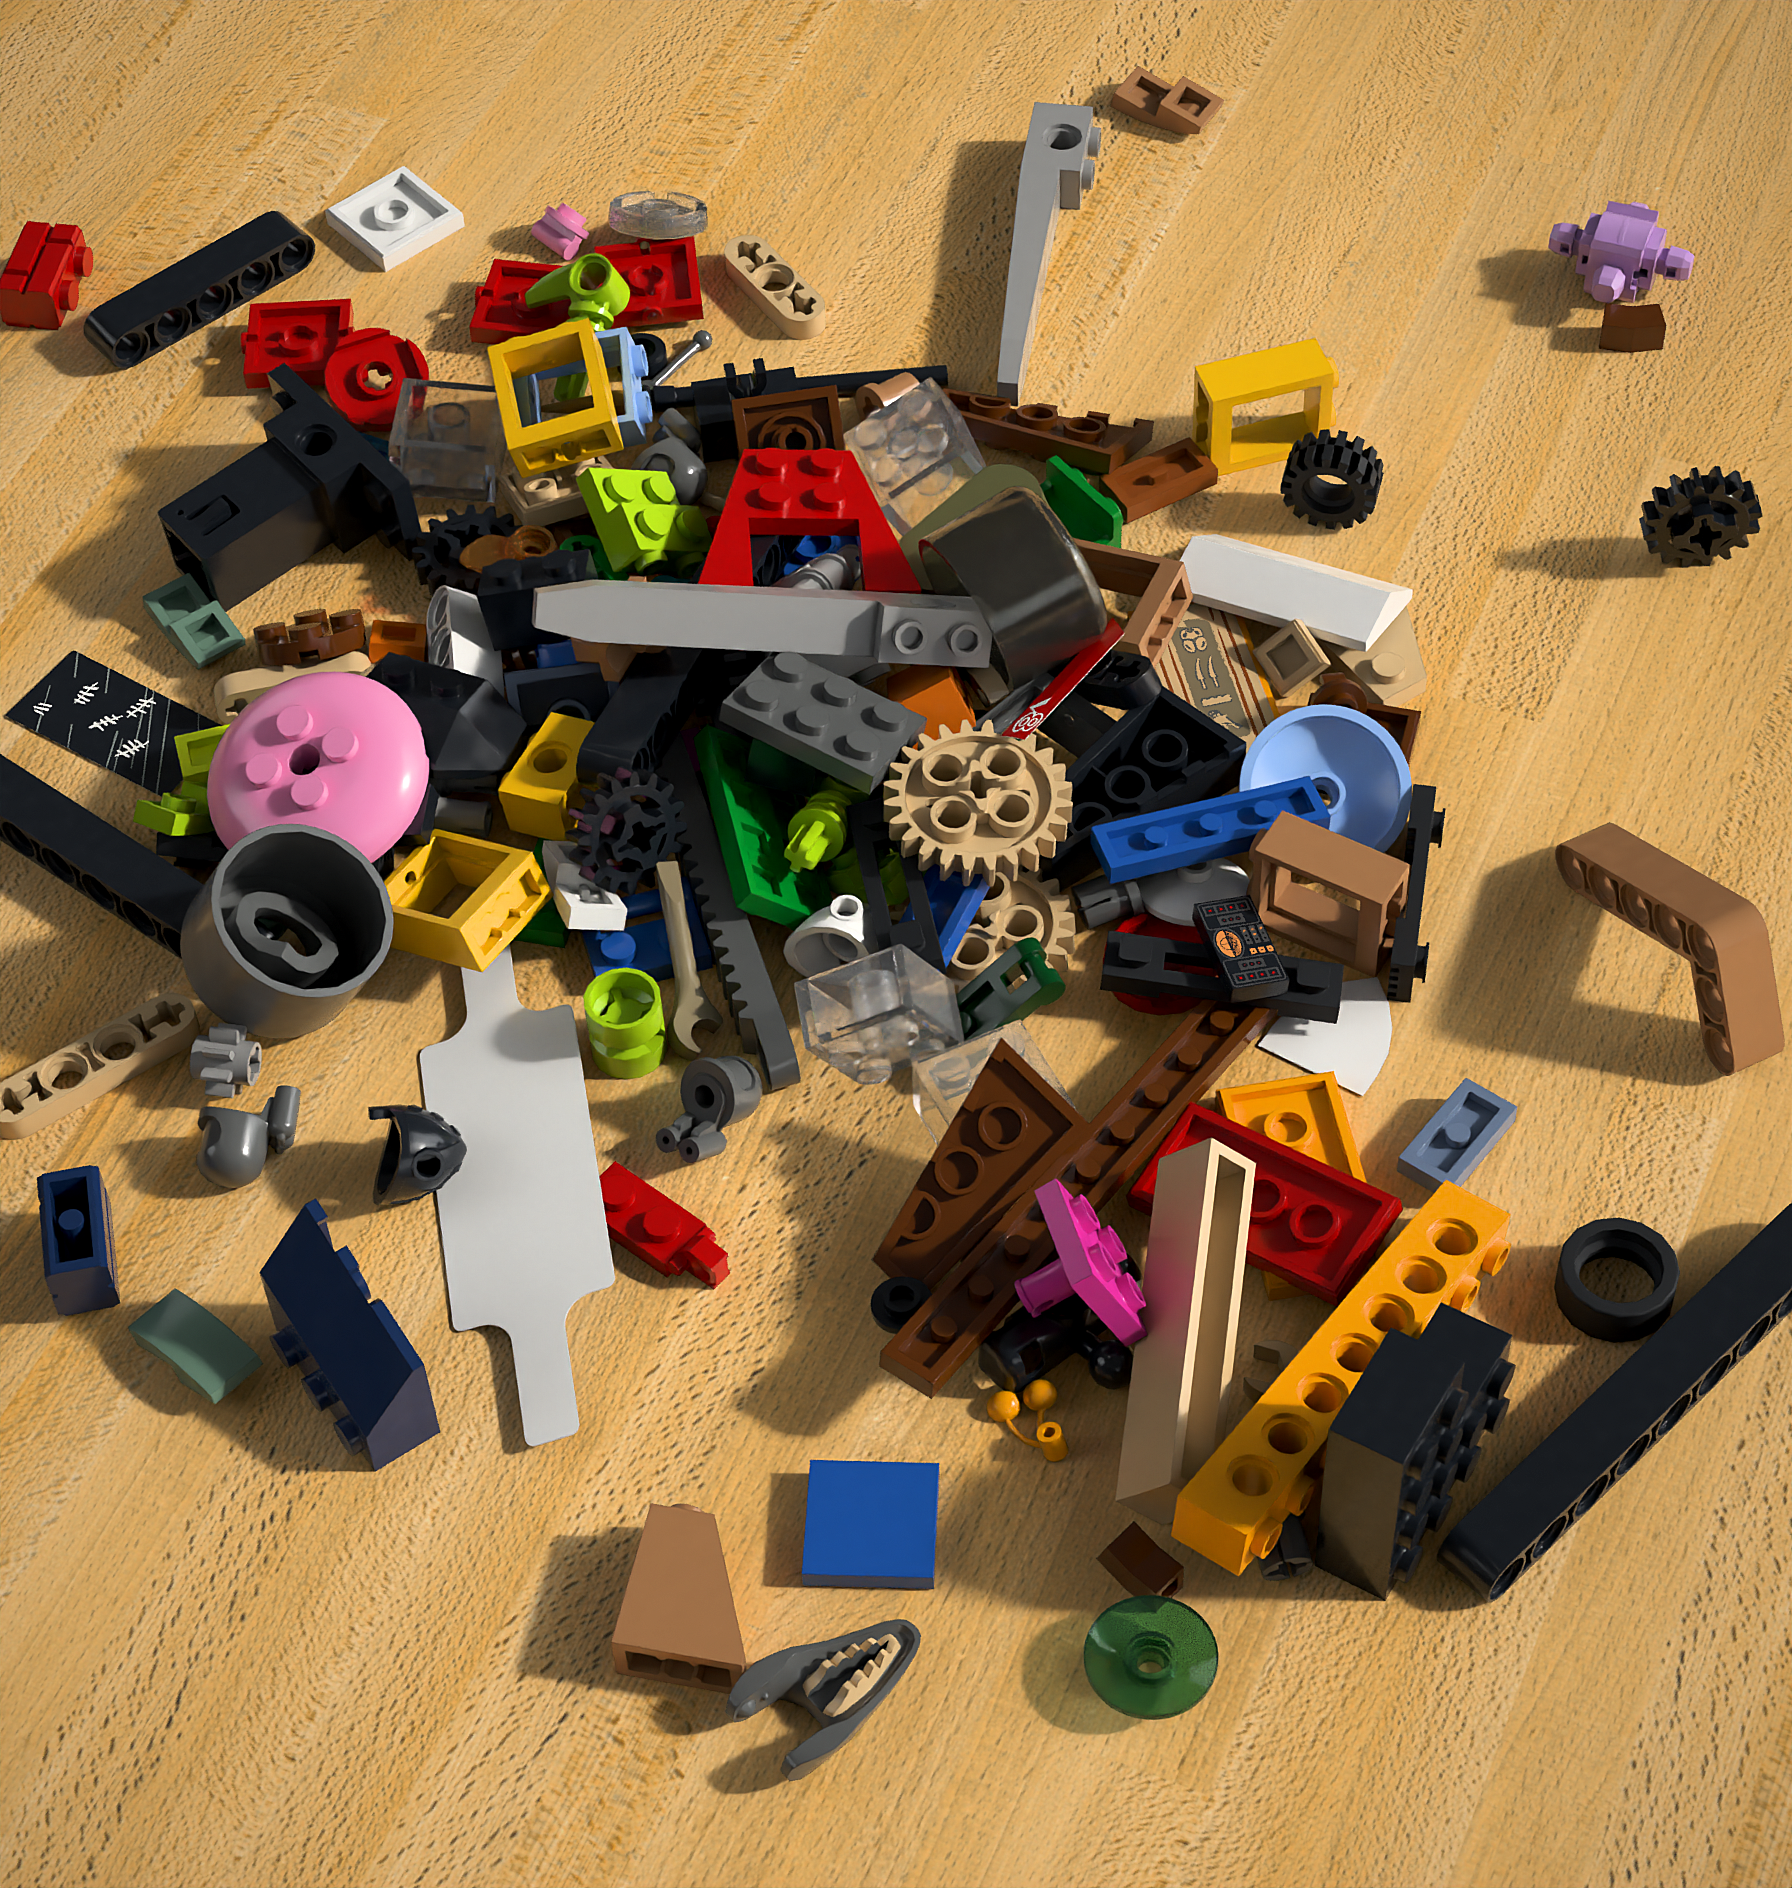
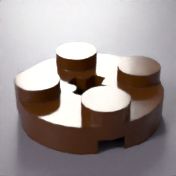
(310, 636)

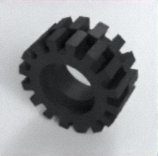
(1338, 459)

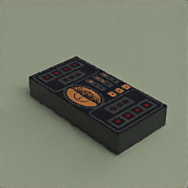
(1240, 949)

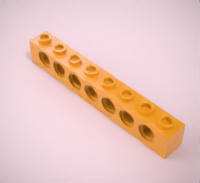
(1280, 1446)

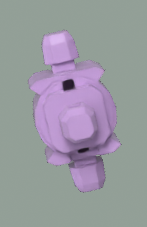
(1621, 252)

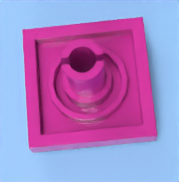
(1086, 1266)

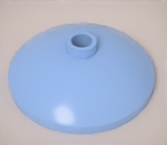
(1344, 757)

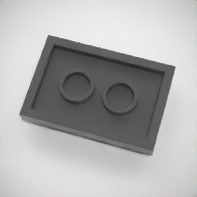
(822, 719)

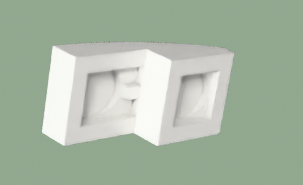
(577, 899)

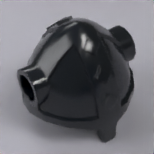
(417, 1153)

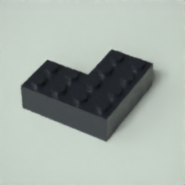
(1405, 1443)

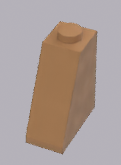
(679, 1605)

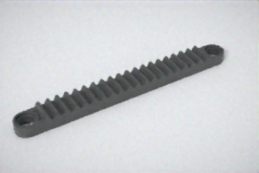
(727, 926)

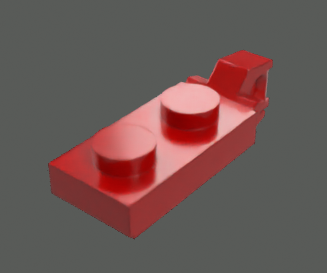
(659, 1229)

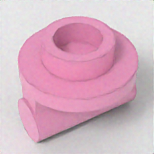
(561, 230)

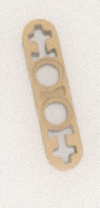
(98, 1072)

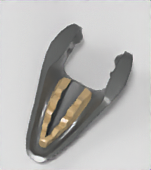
(834, 1680)

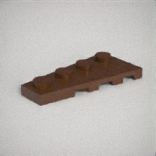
(1038, 430)
(986, 1160)

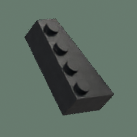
(1142, 765)

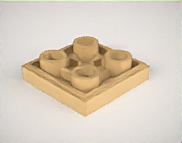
(548, 495)

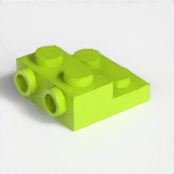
(644, 522)

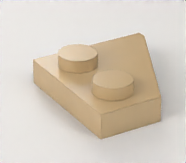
(1389, 670)

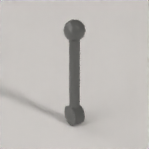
(701, 341)

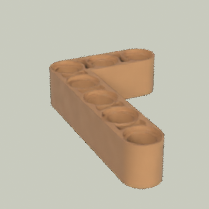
(1697, 920)

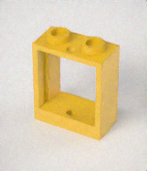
(1254, 378)
(589, 431)
(506, 899)

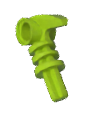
(600, 305)
(823, 824)

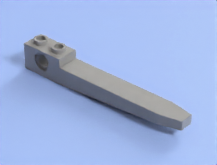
(1051, 177)
(770, 619)

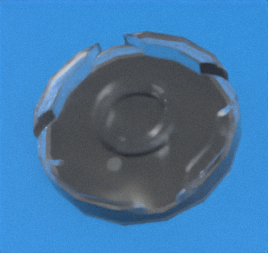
(653, 218)

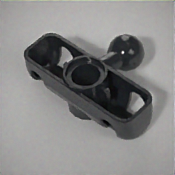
(1057, 1339)

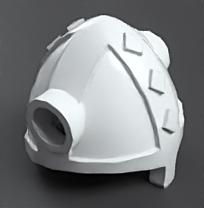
(831, 936)

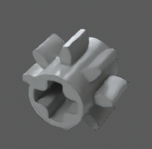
(225, 1060)

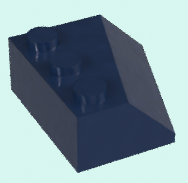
(345, 1346)

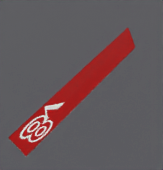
(1063, 684)

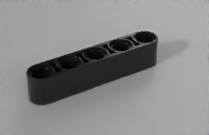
(199, 289)

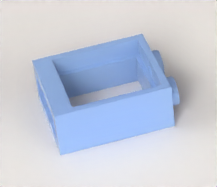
(617, 350)

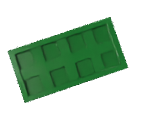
(754, 834)

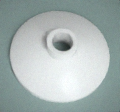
(1174, 892)

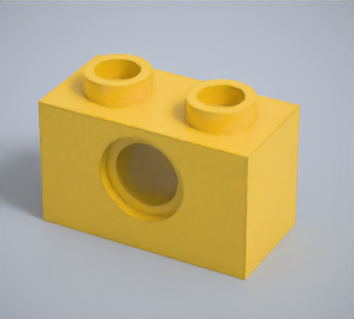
(545, 781)

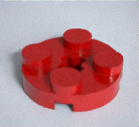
(348, 370)

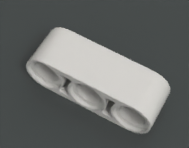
(460, 636)

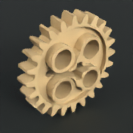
(977, 803)
(1007, 916)

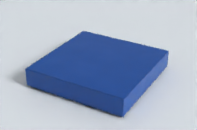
(871, 1524)

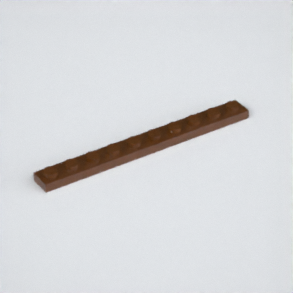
(1095, 1165)

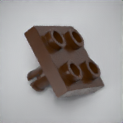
(789, 420)

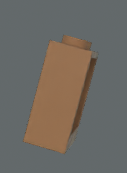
(1155, 579)
(1314, 920)

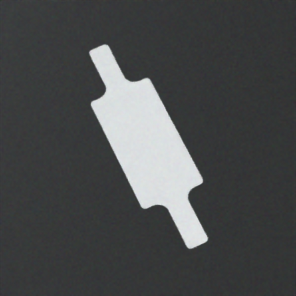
(528, 1203)

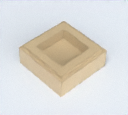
(1291, 657)

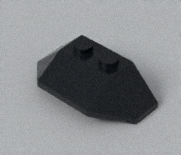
(462, 717)

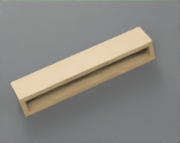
(1191, 1323)

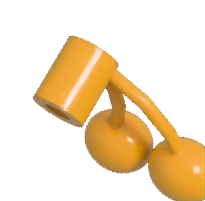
(1037, 1396)

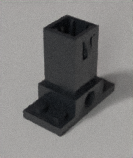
(288, 500)

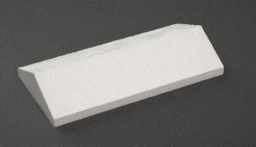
(1283, 587)

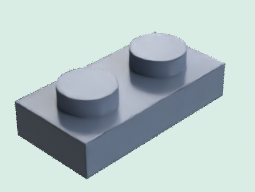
(1457, 1137)

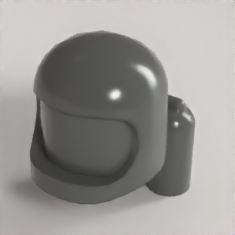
(676, 453)
(714, 1097)
(238, 1141)

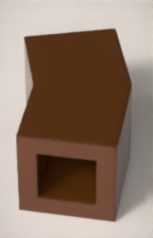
(1632, 328)
(1142, 1564)

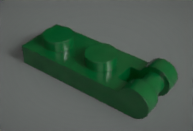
(993, 1000)

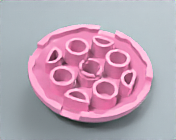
(366, 757)

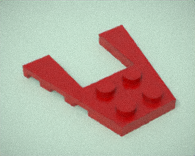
(805, 495)

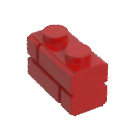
(44, 275)

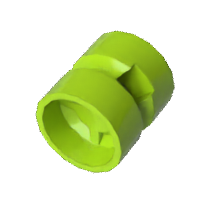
(625, 1023)

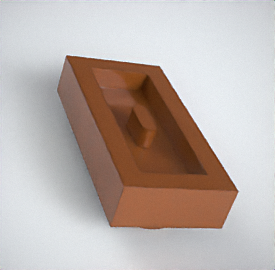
(1159, 479)

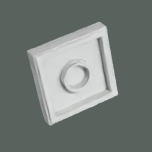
(394, 218)

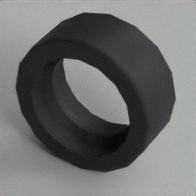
(1626, 1241)

